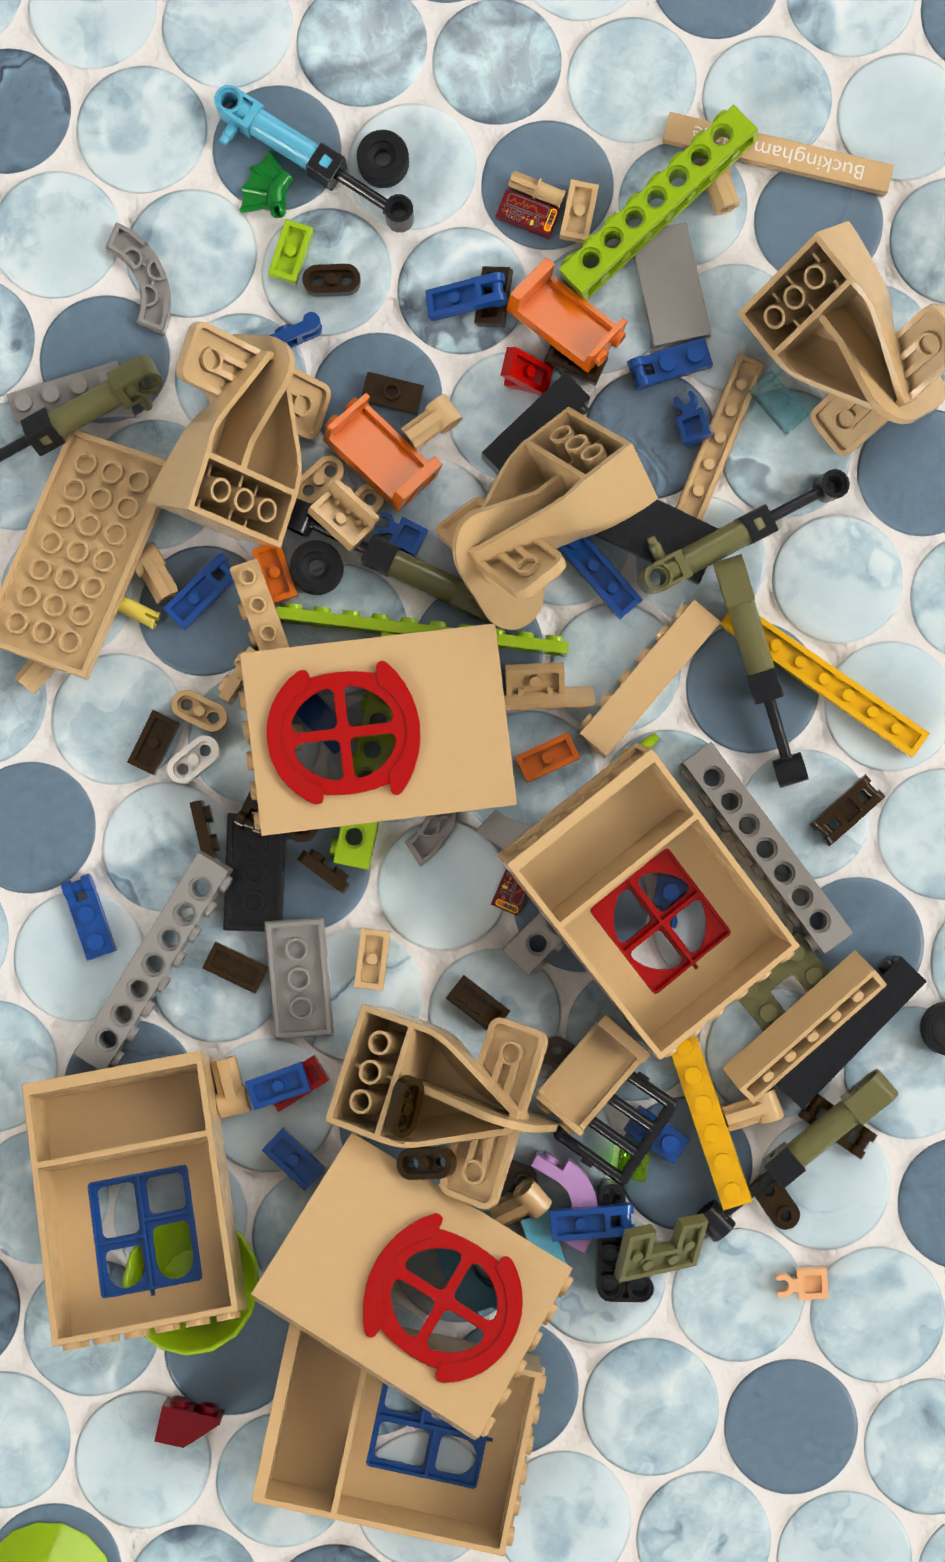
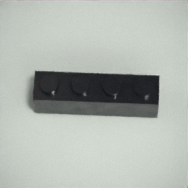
(554, 400)

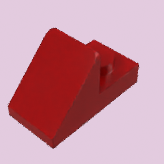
(525, 372)

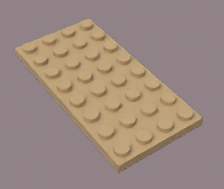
(78, 554)

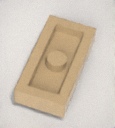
(579, 211)
(231, 685)
(372, 959)

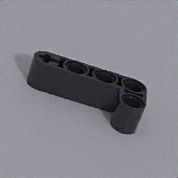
(605, 1269)

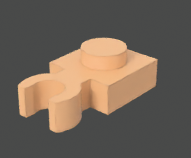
(808, 1283)

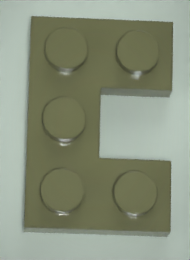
(803, 966)
(643, 1258)

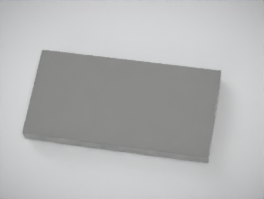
(672, 288)
(299, 977)

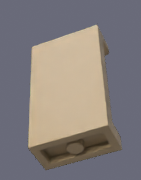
(590, 1074)

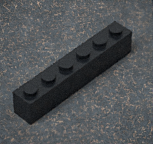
(839, 1048)

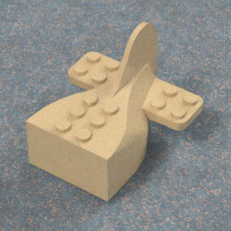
(834, 329)
(242, 452)
(550, 492)
(465, 1101)

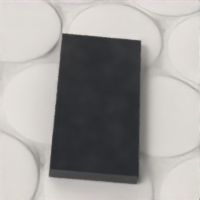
(668, 524)
(257, 878)

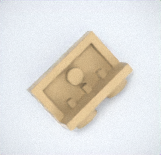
(344, 515)

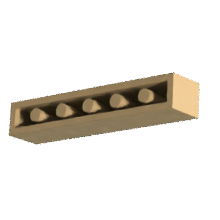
(649, 678)
(804, 1026)

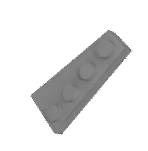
(61, 390)

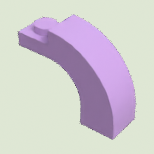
(573, 1179)

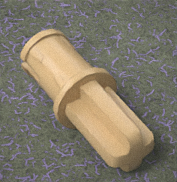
(536, 189)

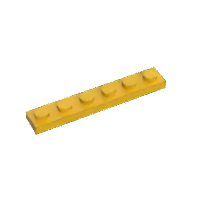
(711, 1124)

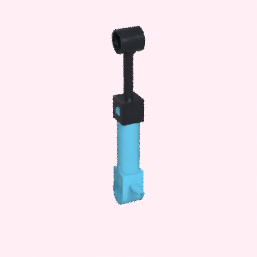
(319, 161)

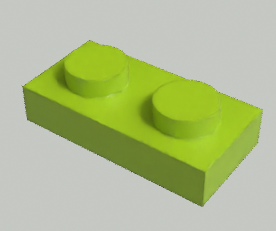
(291, 252)

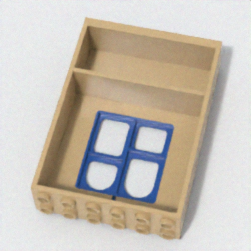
(119, 1130)
(325, 1464)

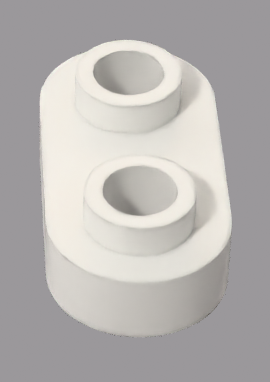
(193, 758)

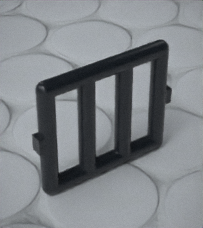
(636, 1152)

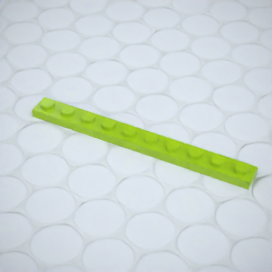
(380, 623)

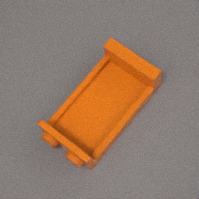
(564, 318)
(379, 453)

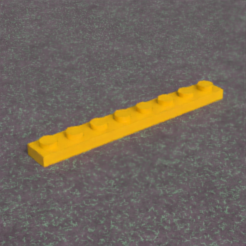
(840, 690)

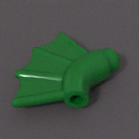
(266, 187)

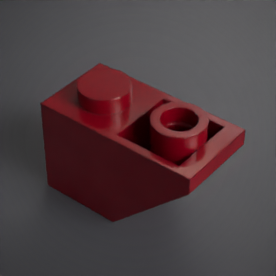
(186, 1421)

